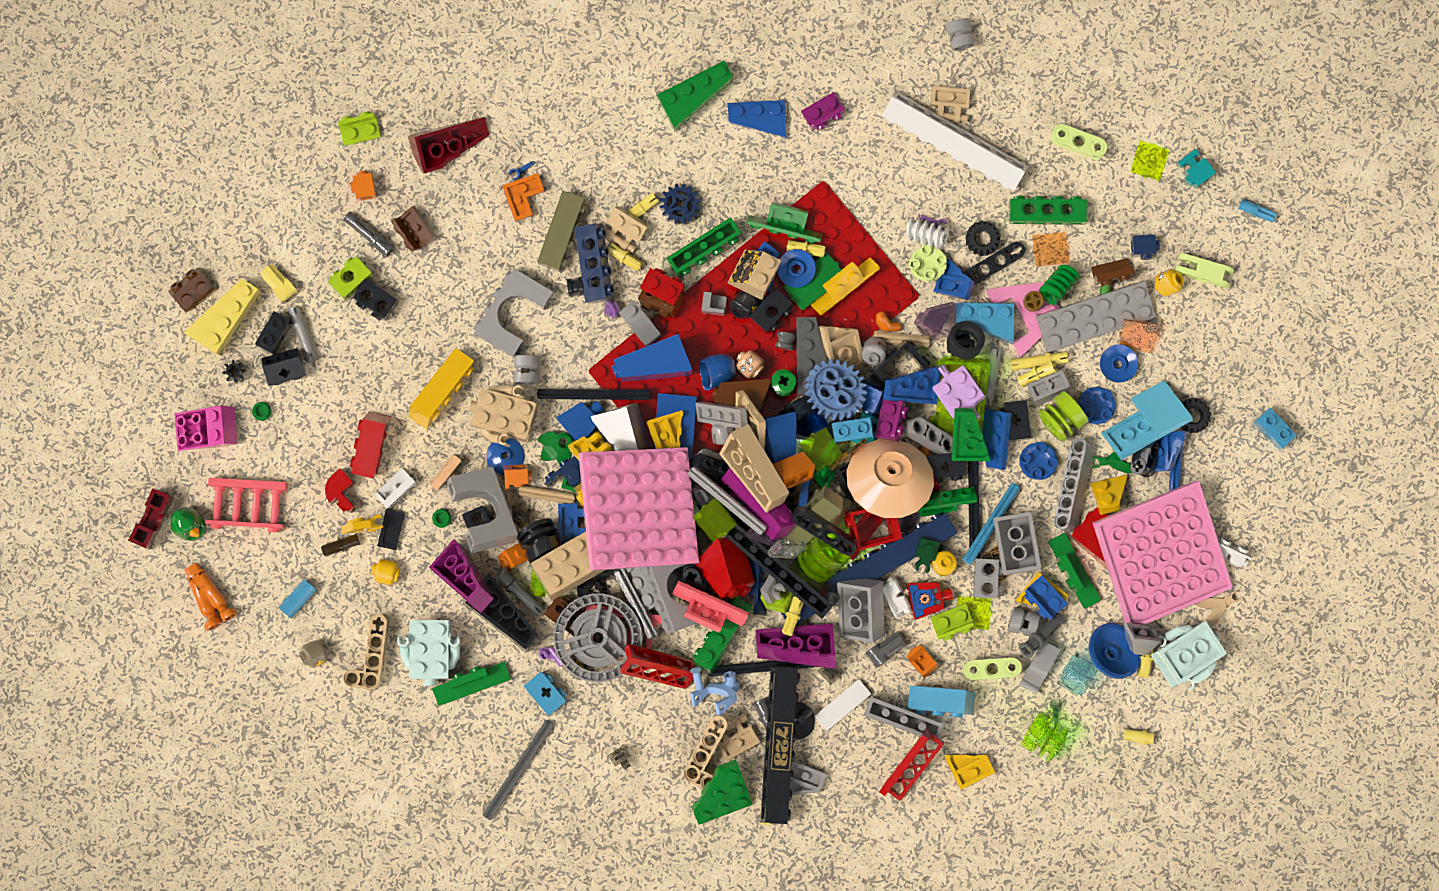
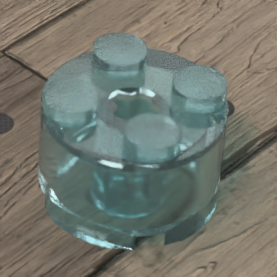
(1076, 673)

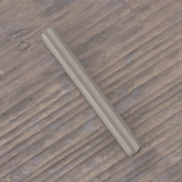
(727, 500)

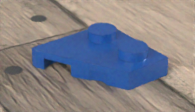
(954, 283)
(1169, 450)

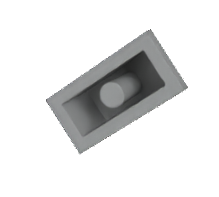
(639, 323)
(1141, 638)

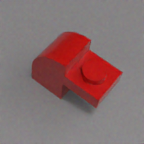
(335, 489)

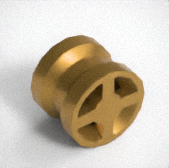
(1034, 298)

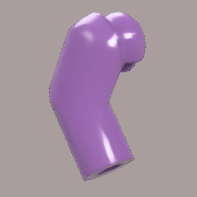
(549, 653)

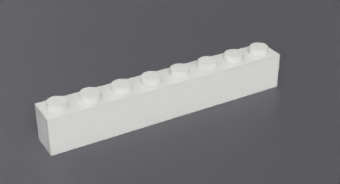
(955, 141)

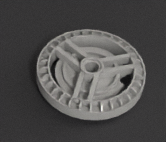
(593, 622)

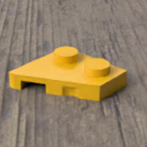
(666, 430)
(969, 768)

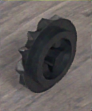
(600, 586)

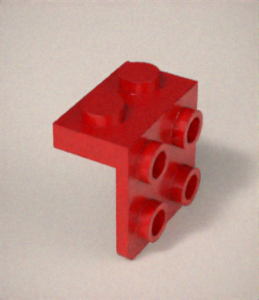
(662, 286)

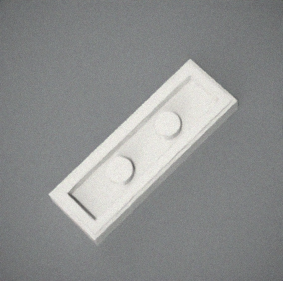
(842, 705)

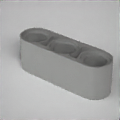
(921, 435)

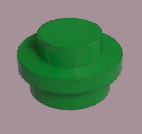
(261, 411)
(441, 518)

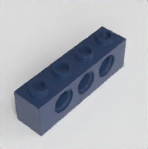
(587, 256)

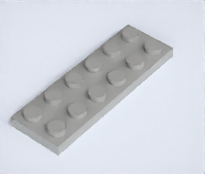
(1094, 316)

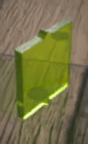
(1149, 160)
(821, 449)
(714, 520)
(979, 610)

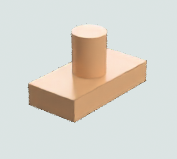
(445, 472)

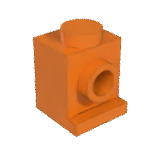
(517, 475)

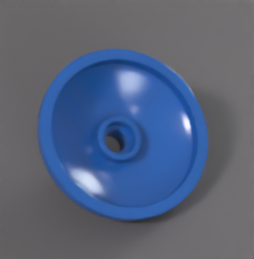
(1111, 639)

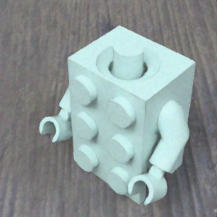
(431, 650)
(1189, 654)

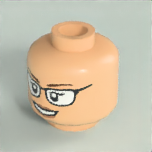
(750, 364)

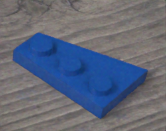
(996, 436)

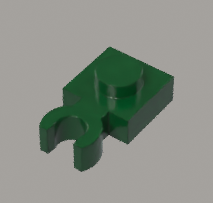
(926, 551)

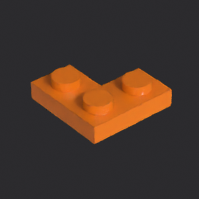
(519, 191)

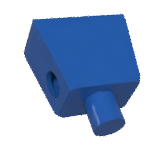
(578, 420)

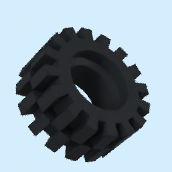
(982, 249)
(1204, 415)

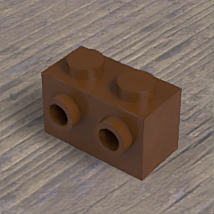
(664, 309)
(556, 609)

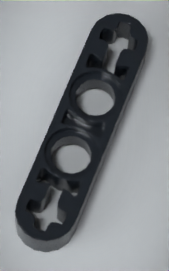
(990, 262)
(827, 528)

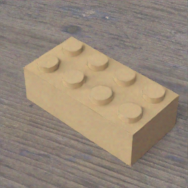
(564, 567)

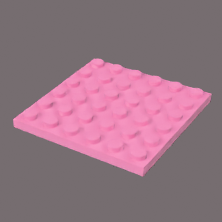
(638, 508)
(1163, 554)

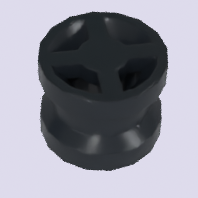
(575, 286)

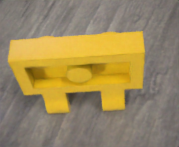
(589, 445)
(359, 525)

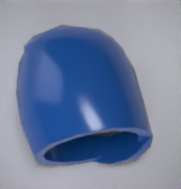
(720, 369)

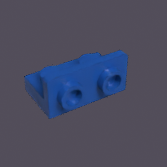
(1045, 597)

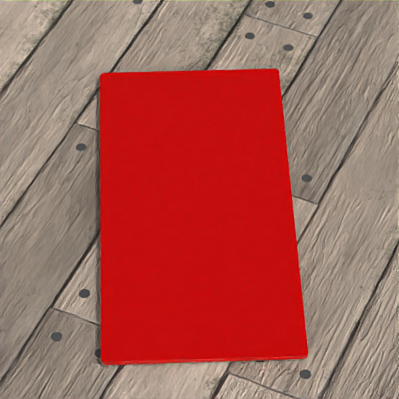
(716, 334)

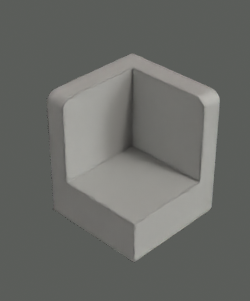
(713, 304)

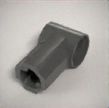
(882, 651)

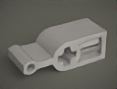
(1039, 667)

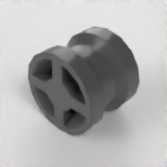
(785, 341)

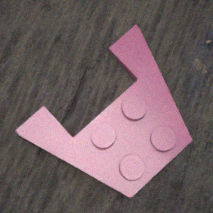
(1017, 294)

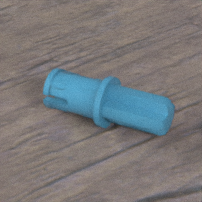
(1257, 210)

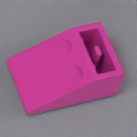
(206, 428)

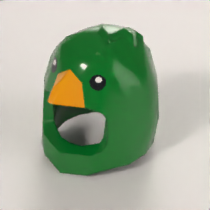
(186, 523)

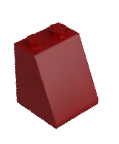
(1086, 536)
(726, 569)

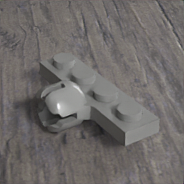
(722, 417)

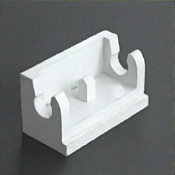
(395, 488)

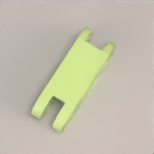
(1087, 149)
(1204, 270)
(1002, 668)

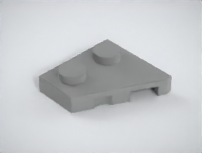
(806, 779)

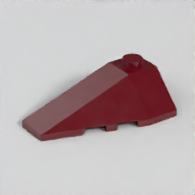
(443, 144)

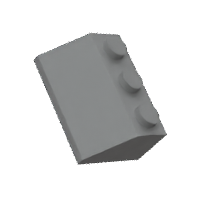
(1017, 543)
(641, 586)
(861, 609)

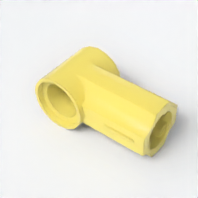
(281, 287)

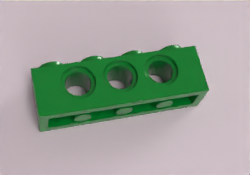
(1057, 217)

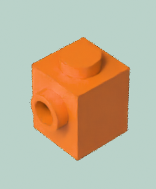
(363, 186)

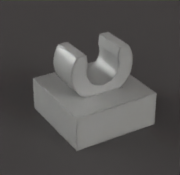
(771, 590)

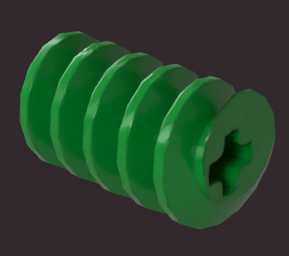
(1059, 284)
(784, 375)

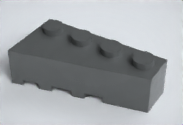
(809, 351)

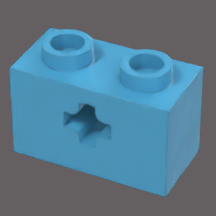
(1274, 428)
(853, 429)
(548, 704)

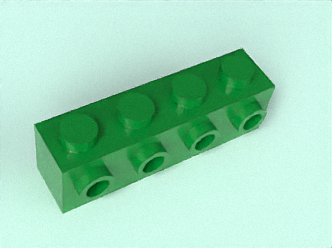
(703, 247)
(718, 642)

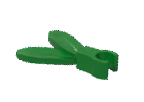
(1114, 462)

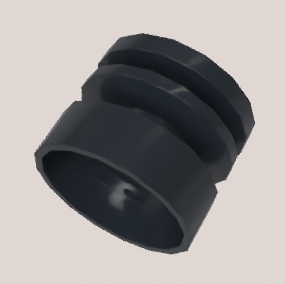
(539, 539)

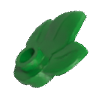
(552, 448)

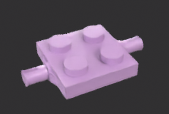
(958, 390)

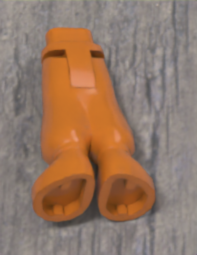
(208, 597)

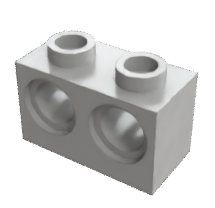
(981, 578)

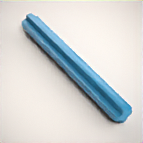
(989, 525)

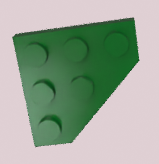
(722, 794)

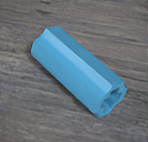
(297, 598)

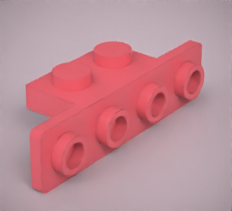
(707, 609)

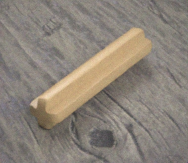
(896, 338)
(545, 494)

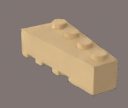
(754, 468)

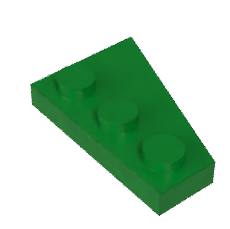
(967, 437)

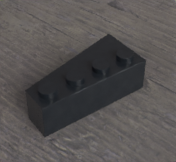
(505, 617)

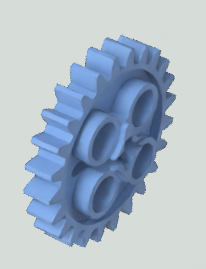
(830, 405)

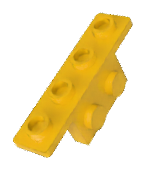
(843, 284)

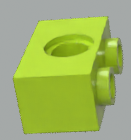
(344, 288)

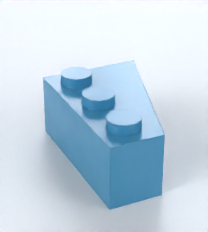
(993, 318)
(941, 701)

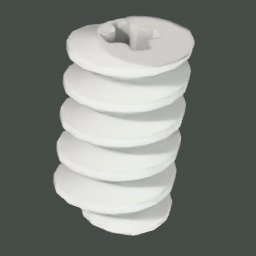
(926, 234)

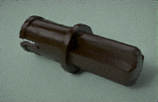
(340, 545)

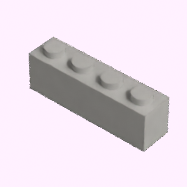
(901, 718)

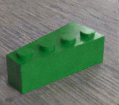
(693, 93)

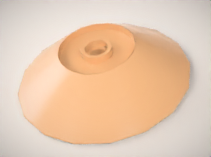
(889, 493)

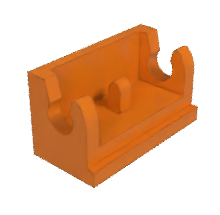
(795, 469)

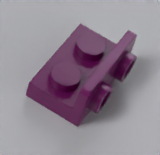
(823, 111)
(891, 420)

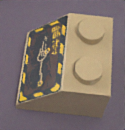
(754, 272)

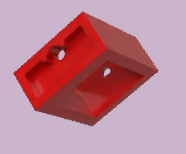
(892, 525)

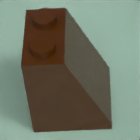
(754, 389)

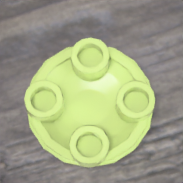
(928, 263)

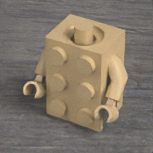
(502, 415)

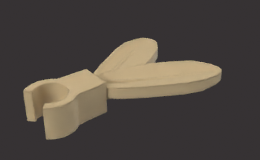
(1219, 607)

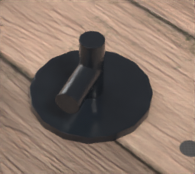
(805, 720)

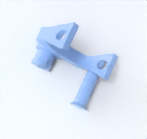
(727, 689)

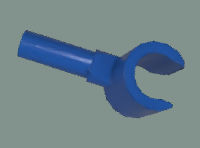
(520, 170)

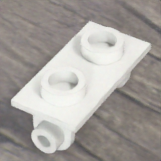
(1238, 554)
(897, 604)

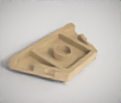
(843, 345)
(755, 419)

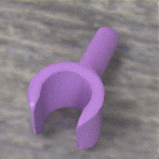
(930, 220)

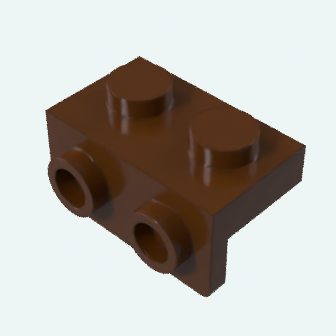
(413, 229)
(1112, 271)
(191, 289)

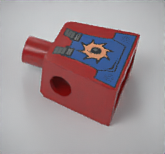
(927, 598)

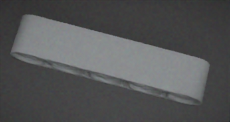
(1077, 493)

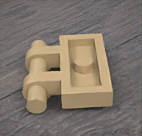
(950, 98)
(626, 224)
(740, 741)

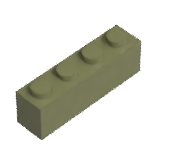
(561, 231)
(825, 504)

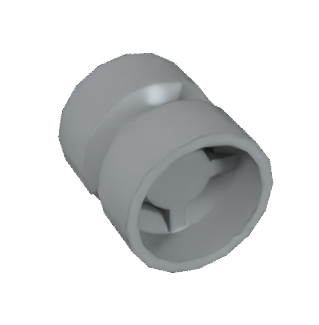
(961, 35)
(526, 362)
(1017, 618)

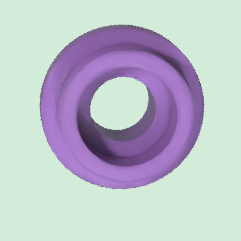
(611, 309)

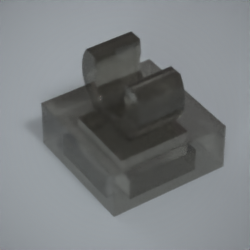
(520, 516)
(830, 674)
(620, 757)

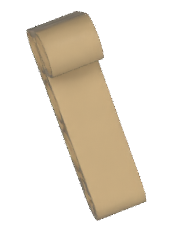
(370, 652)
(708, 748)

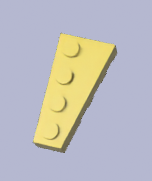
(224, 317)

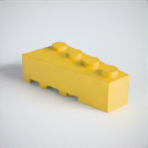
(440, 388)

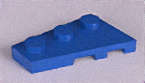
(760, 116)
(913, 387)

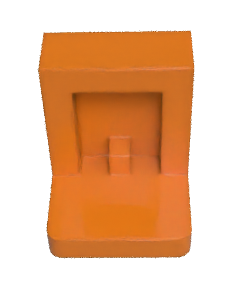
(512, 557)
(921, 661)

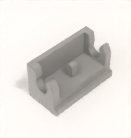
(1048, 388)

